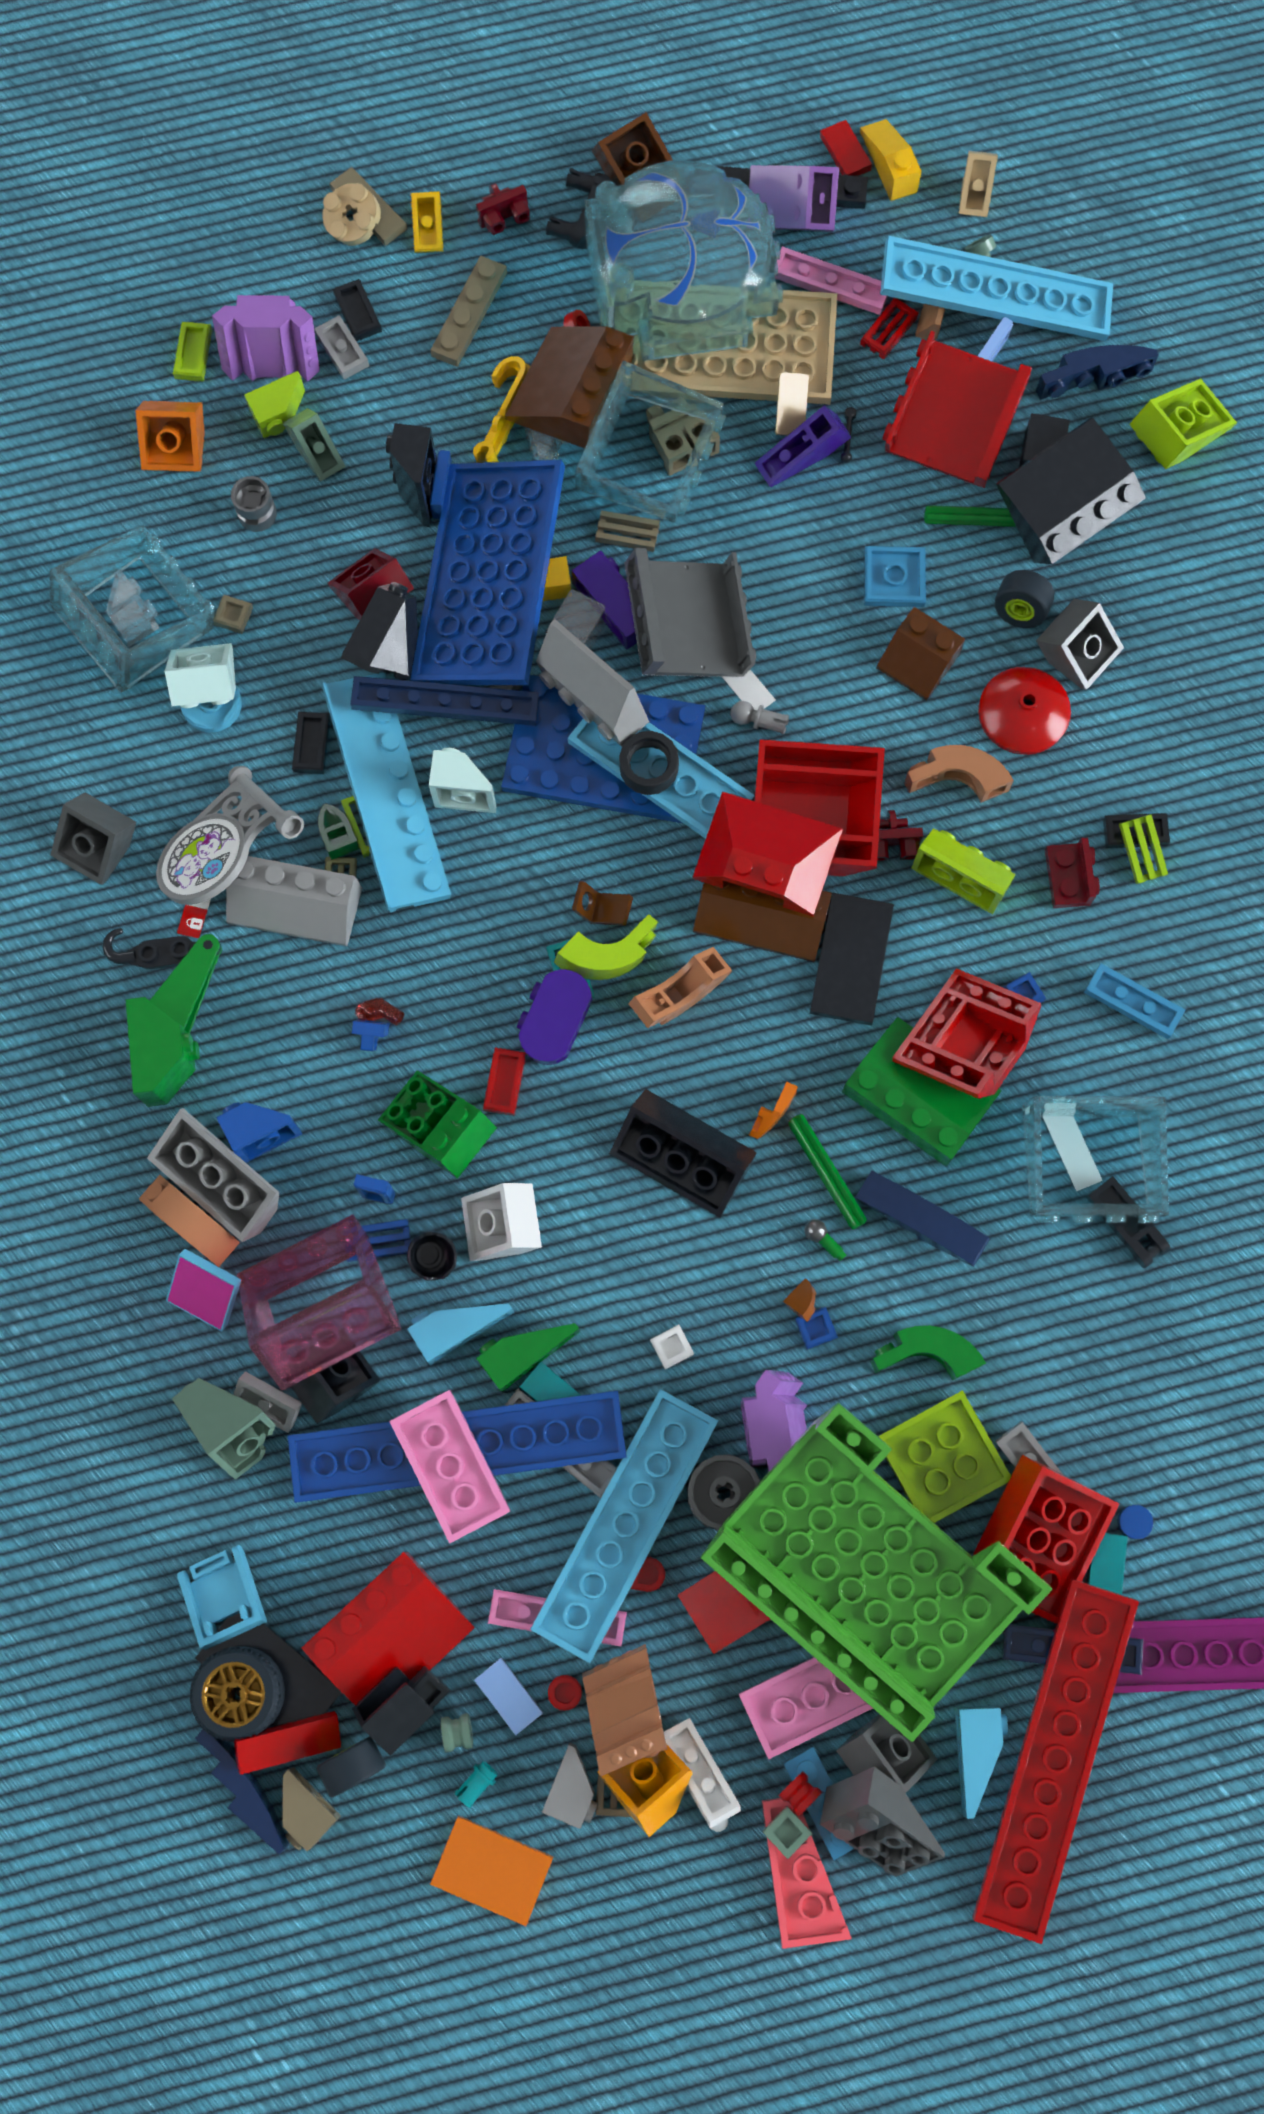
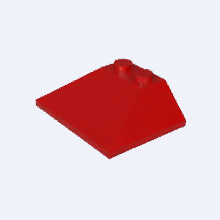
(768, 852)
(970, 1035)

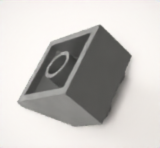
(1080, 642)
(92, 837)
(888, 1750)

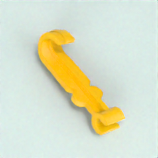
(498, 433)

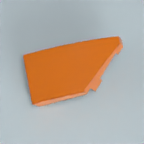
(768, 1119)

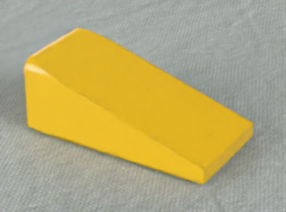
(427, 222)

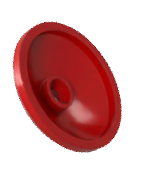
(1021, 726)

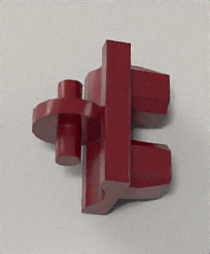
(502, 205)
(906, 838)

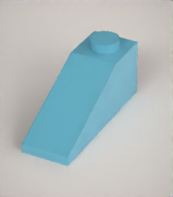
(449, 1329)
(978, 1747)

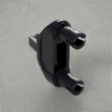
(576, 231)

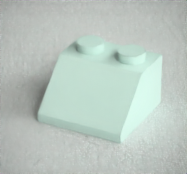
(201, 675)
(459, 783)

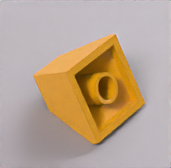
(650, 1788)

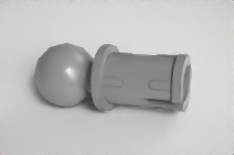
(743, 713)

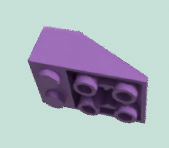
(798, 195)

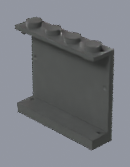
(689, 617)

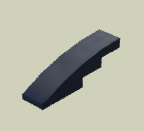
(922, 1218)
(251, 1801)

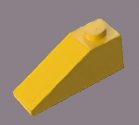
(892, 159)

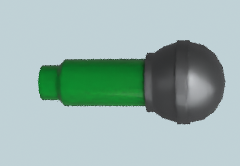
(816, 1231)

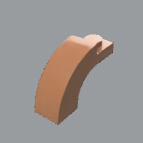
(963, 764)
(682, 989)
(189, 1221)

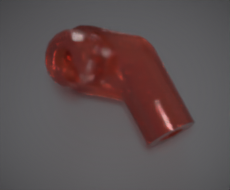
(378, 1009)

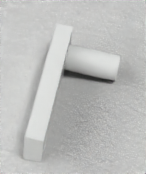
(707, 1782)

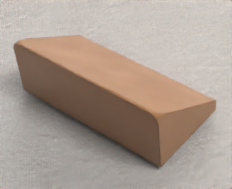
(929, 320)

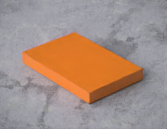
(492, 1870)

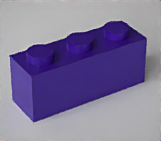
(601, 581)

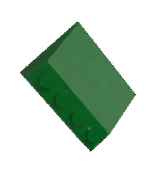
(913, 1104)

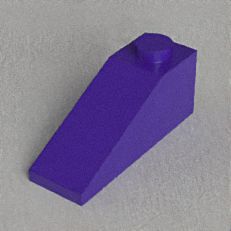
(803, 446)

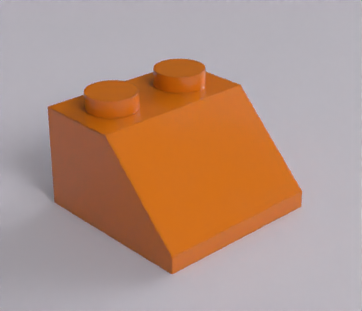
(170, 435)

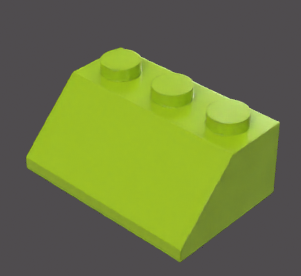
(963, 870)

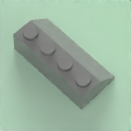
(590, 685)
(293, 900)
(215, 1177)

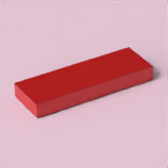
(288, 1742)

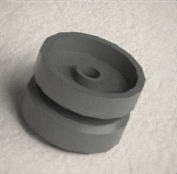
(709, 1477)

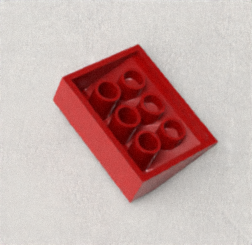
(1050, 1527)
(390, 1624)

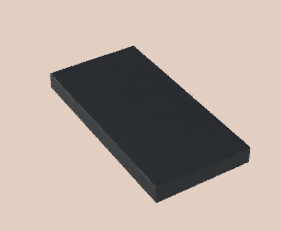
(852, 959)
(306, 1687)

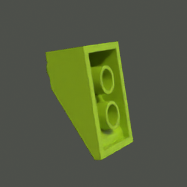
(1181, 422)

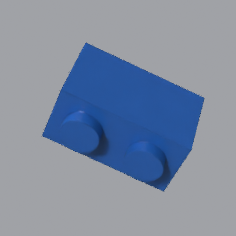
(256, 1129)

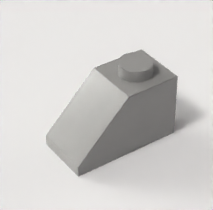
(571, 1792)

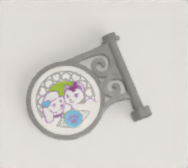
(215, 846)

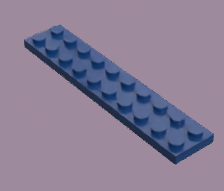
(509, 1437)

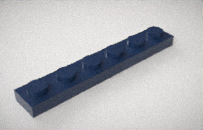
(444, 700)

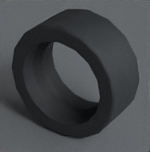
(646, 740)

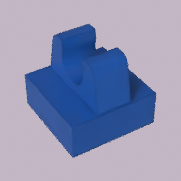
(370, 1032)

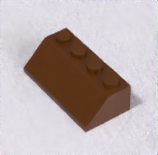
(760, 920)

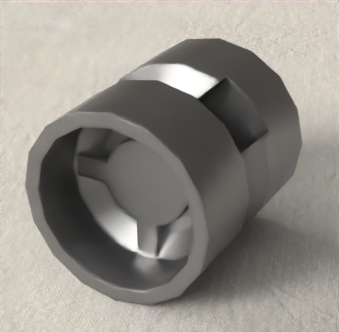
(253, 503)

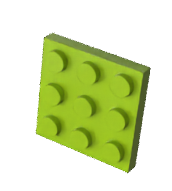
(944, 1458)

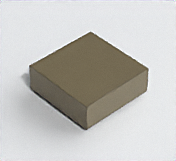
(232, 614)

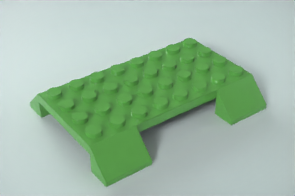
(868, 1573)

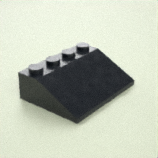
(1069, 492)

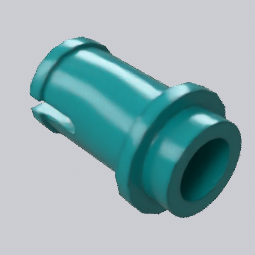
(476, 1783)

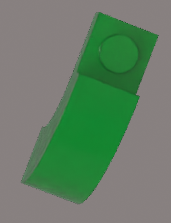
(937, 1343)

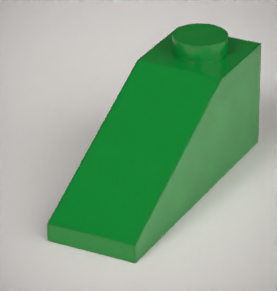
(518, 1354)

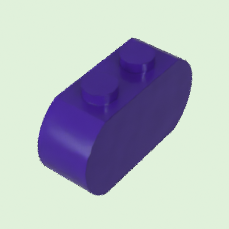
(554, 1016)

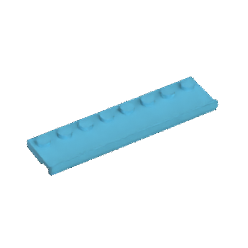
(387, 801)

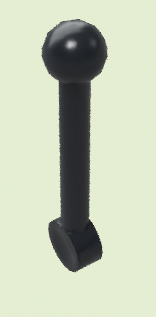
(850, 415)

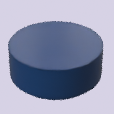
(1135, 1522)

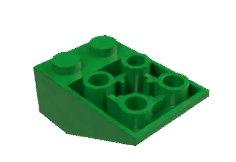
(438, 1123)

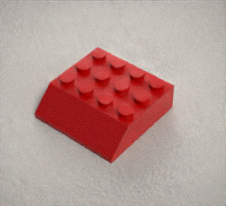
(831, 786)

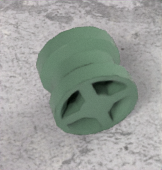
(456, 1732)

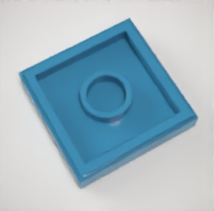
(894, 576)

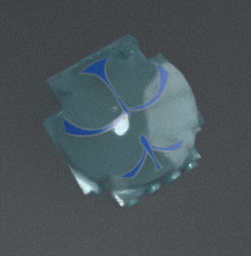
(682, 258)

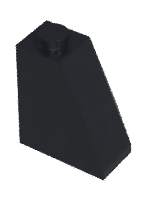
(386, 633)

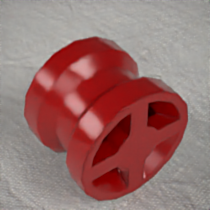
(800, 1794)

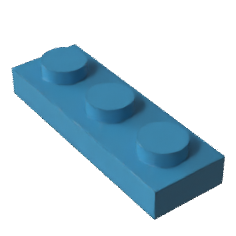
(1134, 1001)
(817, 1776)

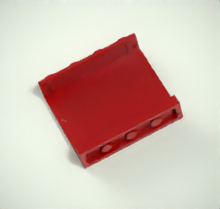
(955, 411)

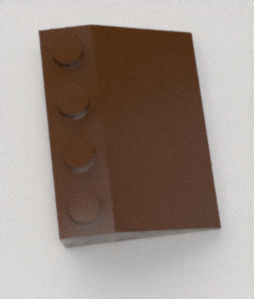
(570, 381)

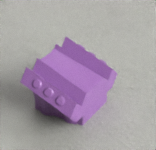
(265, 338)
(773, 1418)

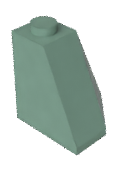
(225, 1425)

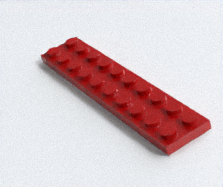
(1055, 1761)

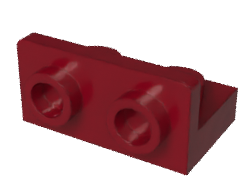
(1072, 874)

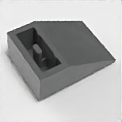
(879, 1822)

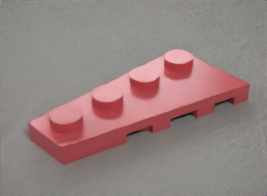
(802, 1891)

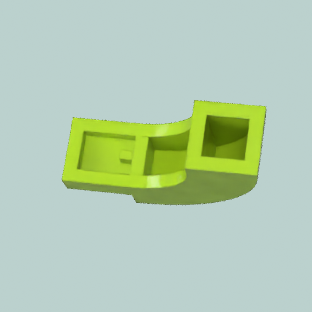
(607, 961)

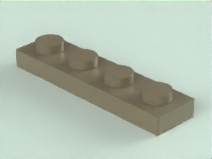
(468, 311)

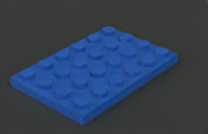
(550, 768)

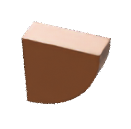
(802, 1300)

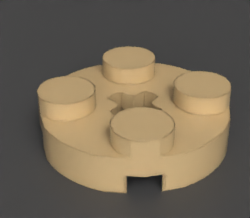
(340, 202)

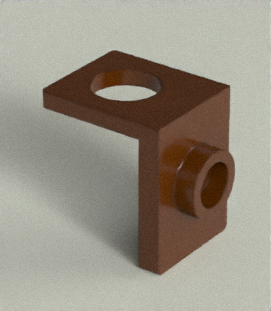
(602, 907)

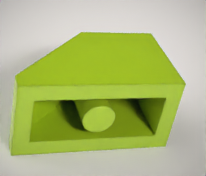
(275, 403)

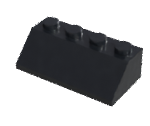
(682, 1152)

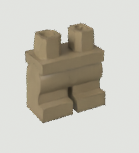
(675, 436)

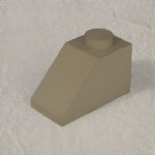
(305, 1811)

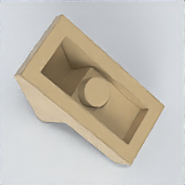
(977, 183)

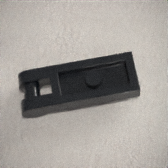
(1130, 1232)

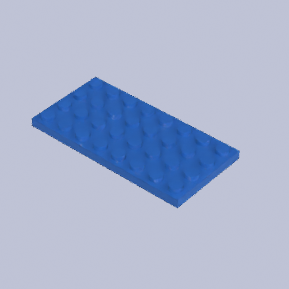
(488, 573)

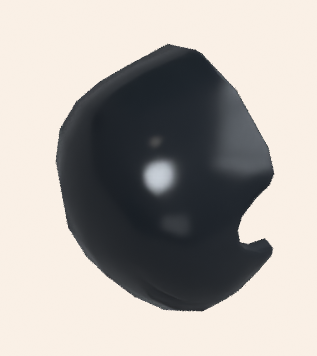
(432, 1256)

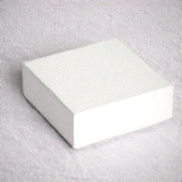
(672, 1347)

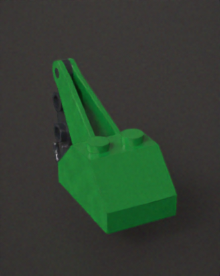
(161, 1027)

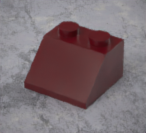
(359, 581)

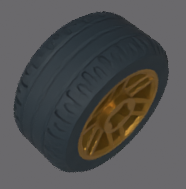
(214, 1693)

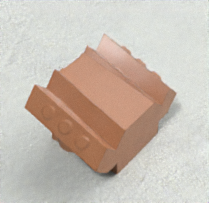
(623, 1710)

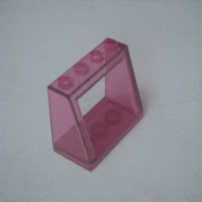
(328, 1328)

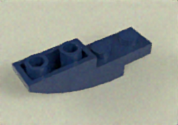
(1102, 364)

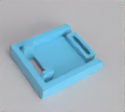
(218, 1593)

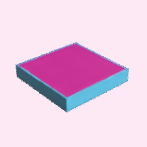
(203, 1290)

